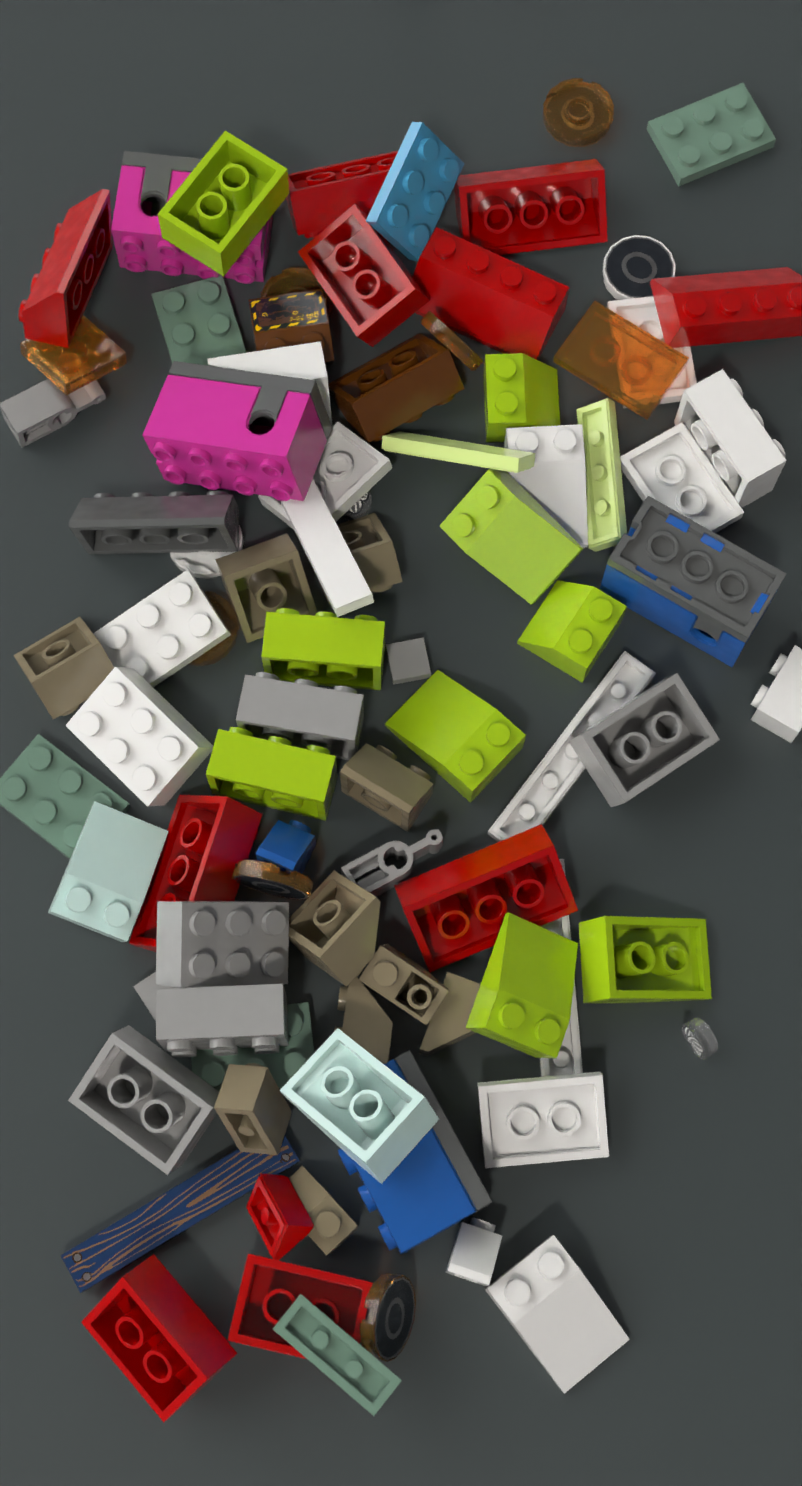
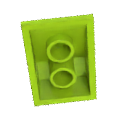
(511, 535)
(457, 734)
(644, 959)
(526, 989)

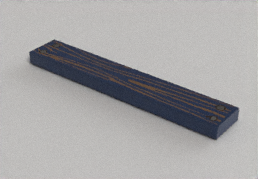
(171, 1214)

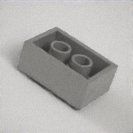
(302, 713)
(644, 740)
(222, 943)
(222, 1019)
(146, 1099)

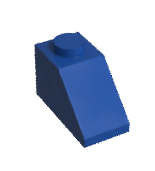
(288, 846)

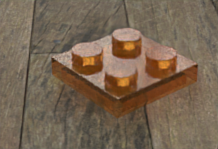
(86, 359)

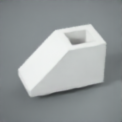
(781, 704)

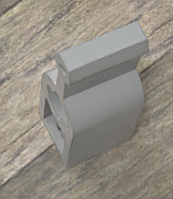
(46, 409)
(375, 877)

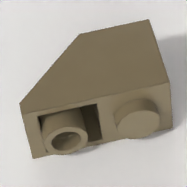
(404, 983)
(365, 1020)

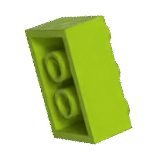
(224, 203)
(324, 648)
(272, 773)

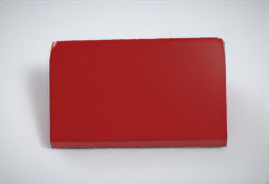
(278, 1214)

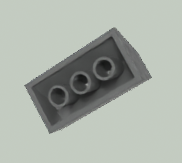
(157, 523)

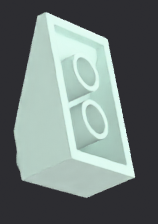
(109, 872)
(360, 1105)

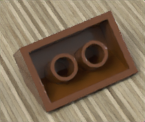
(396, 387)

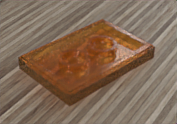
(620, 360)

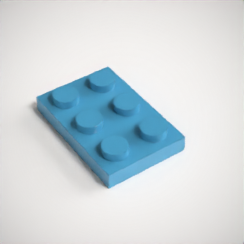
(415, 191)

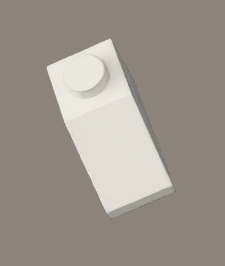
(474, 1252)

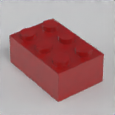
(363, 276)
(274, 1285)
(158, 1337)

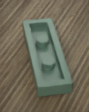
(337, 1354)

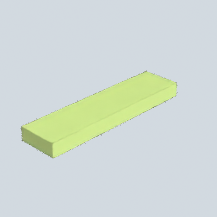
(458, 451)
(603, 475)

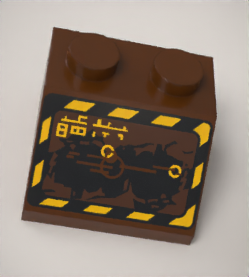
(291, 321)

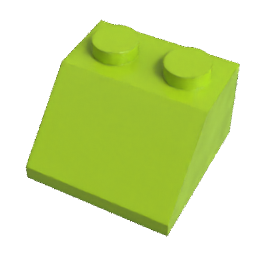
(518, 394)
(573, 627)

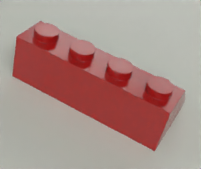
(328, 191)
(533, 207)
(69, 272)
(488, 295)
(729, 306)
(198, 857)
(464, 902)

